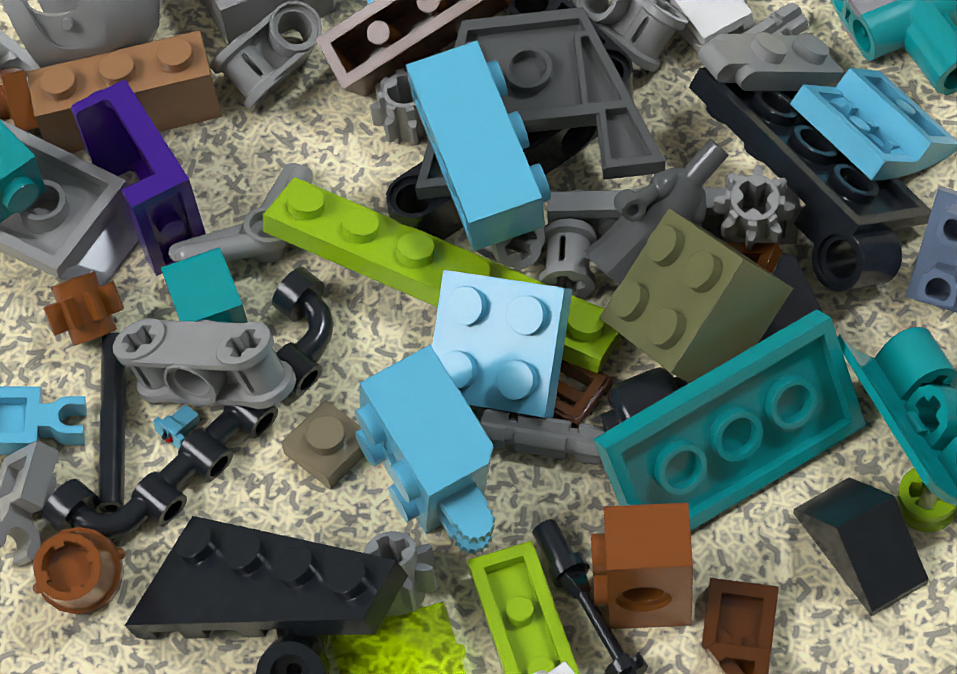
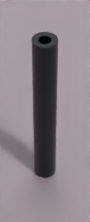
(112, 428)

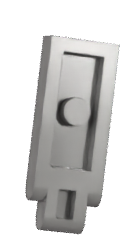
(770, 61)

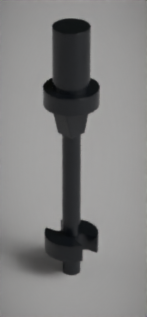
(569, 571)

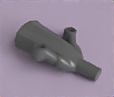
(643, 210)

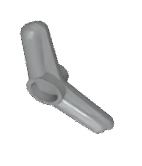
(247, 238)

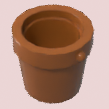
(78, 570)

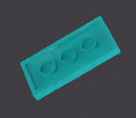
(737, 424)

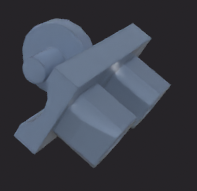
(936, 265)

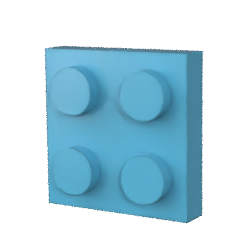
(502, 340)

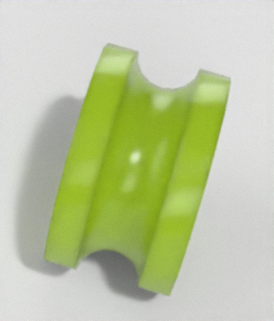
(917, 517)

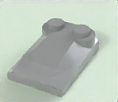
(74, 224)

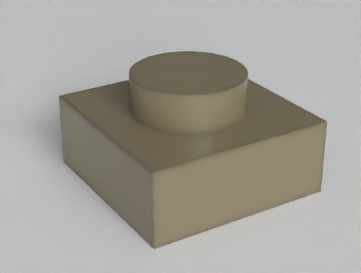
(325, 444)

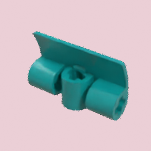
(918, 400)

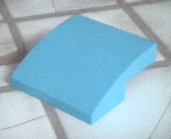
(875, 124)

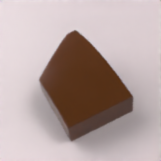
(740, 626)

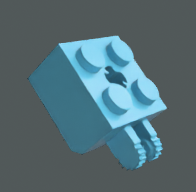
(430, 447)

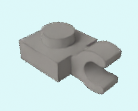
(24, 489)

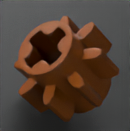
(83, 308)

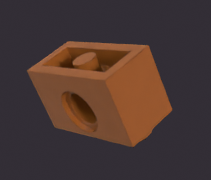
(644, 565)

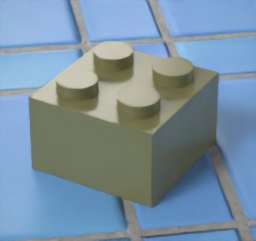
(693, 299)

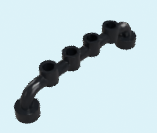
(204, 449)

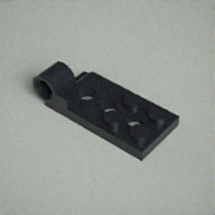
(843, 209)

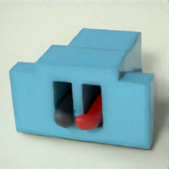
(176, 427)

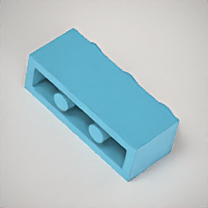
(479, 144)

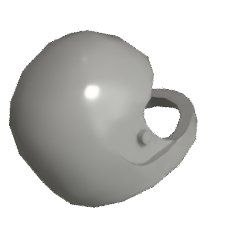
(82, 27)

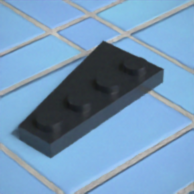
(263, 582)

